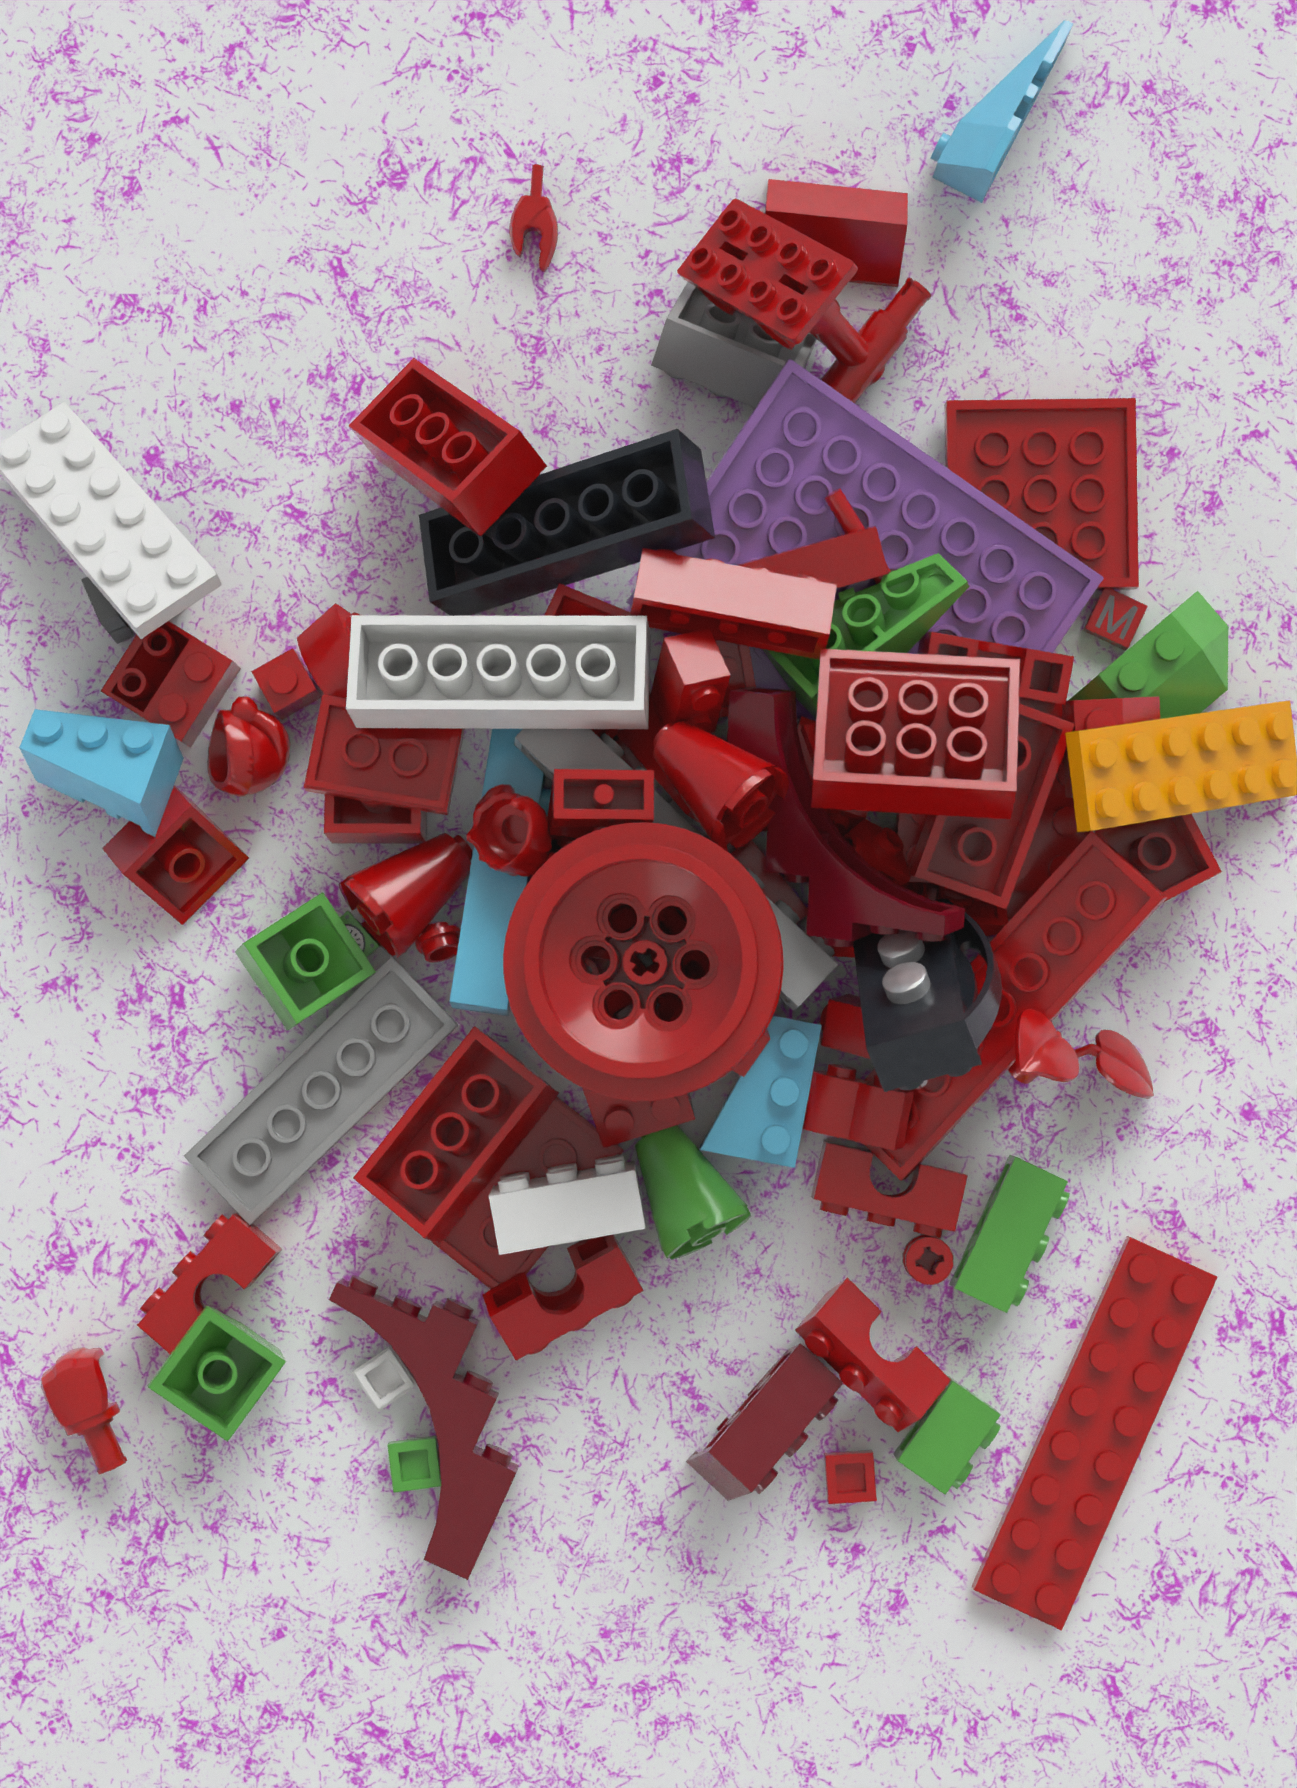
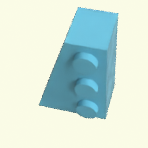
(106, 761)
(769, 1104)

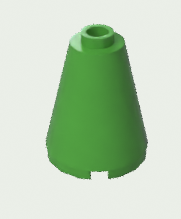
(686, 1193)

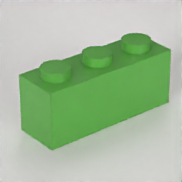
(1010, 1234)

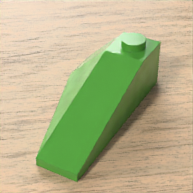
(878, 619)

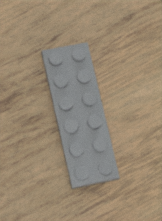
(321, 1090)

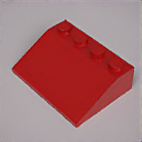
(916, 734)

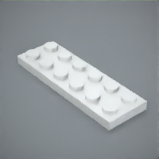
(105, 520)

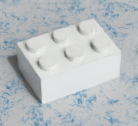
(566, 1205)

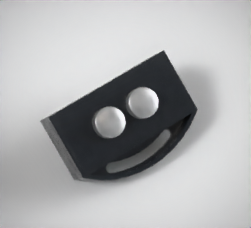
(925, 1003)

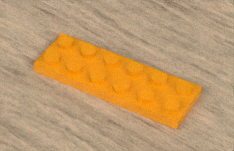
(1181, 765)

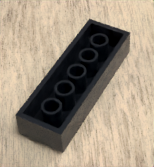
(571, 526)

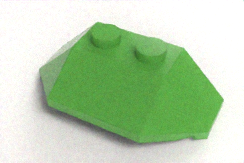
(1178, 660)

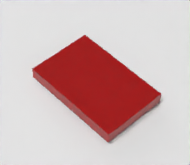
(382, 764)

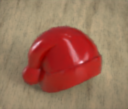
(246, 749)

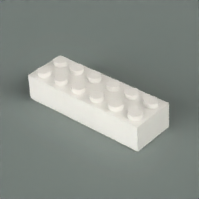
(499, 672)

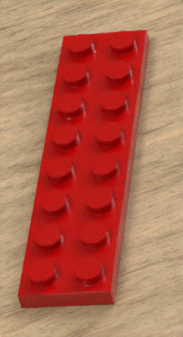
(1043, 962)
(1094, 1433)

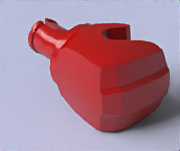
(80, 1404)

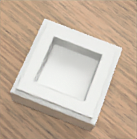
(384, 1378)

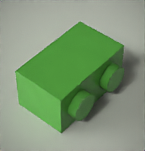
(948, 1437)

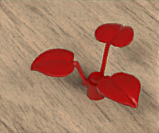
(1046, 1054)

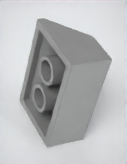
(722, 350)

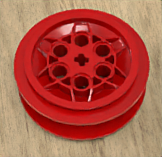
(570, 912)

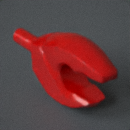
(536, 215)

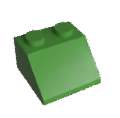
(304, 961)
(218, 1372)

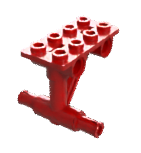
(792, 289)

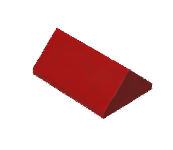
(851, 221)

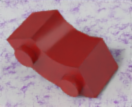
(326, 650)

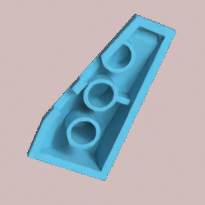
(986, 133)

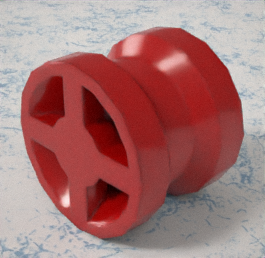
(917, 1252)

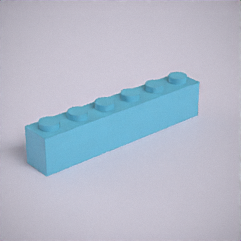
(493, 894)

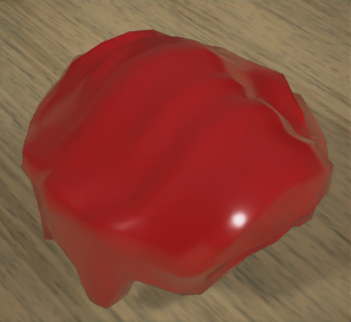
(510, 832)

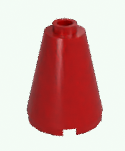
(719, 782)
(407, 890)

